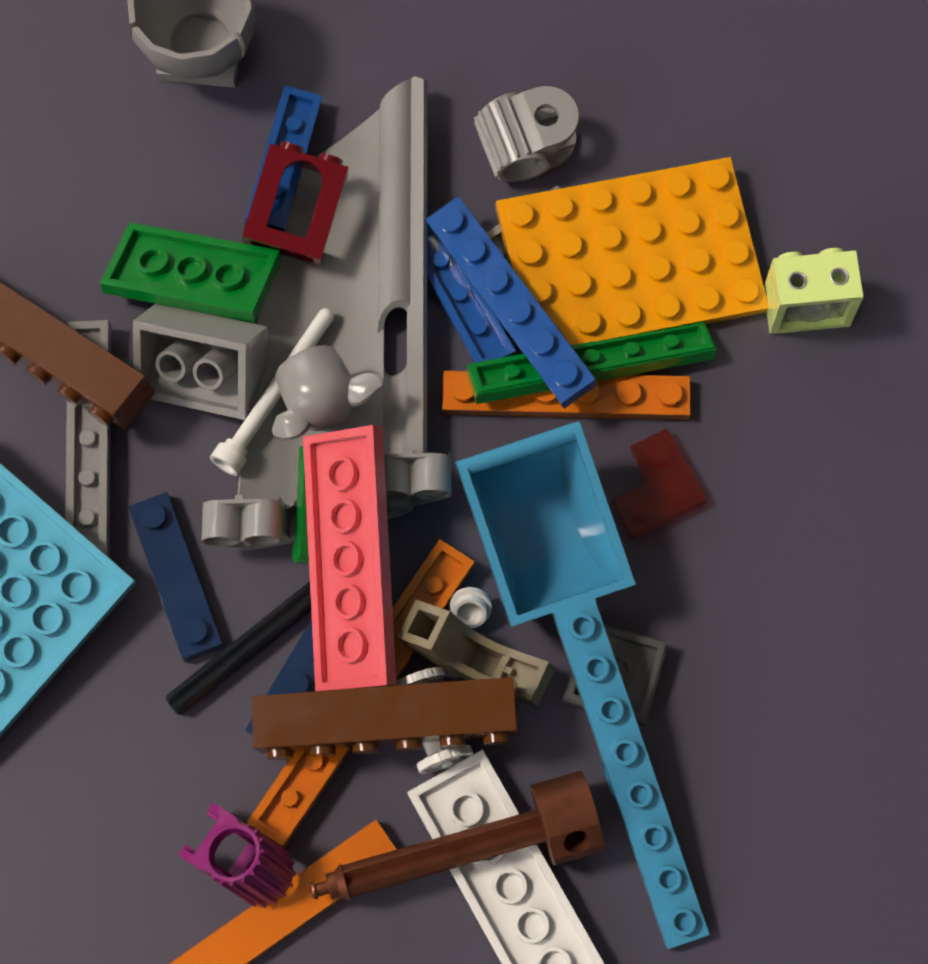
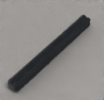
(240, 651)

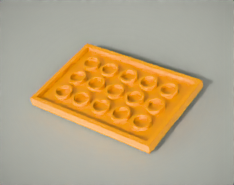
(636, 252)

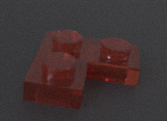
(669, 486)

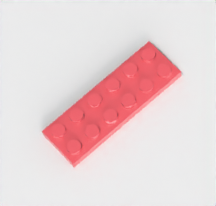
(349, 559)

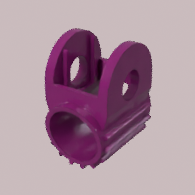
(261, 870)

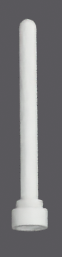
(231, 454)

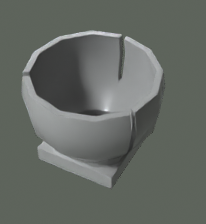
(193, 38)

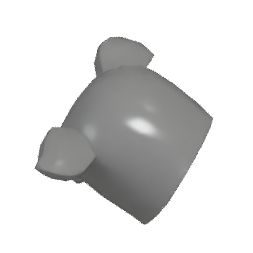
(319, 392)

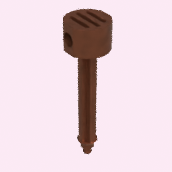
(561, 818)

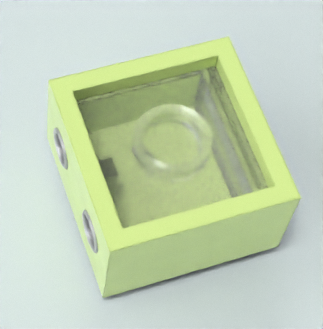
(813, 291)

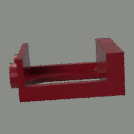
(333, 179)

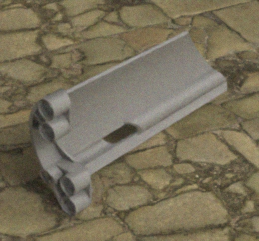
(369, 268)

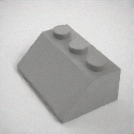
(200, 359)

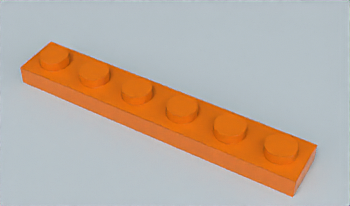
(615, 398)

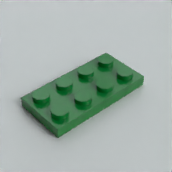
(191, 272)

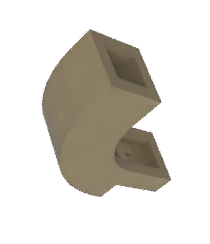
(469, 655)

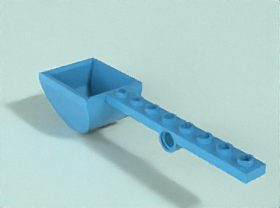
(555, 554)

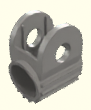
(528, 132)

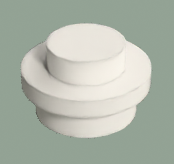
(471, 606)

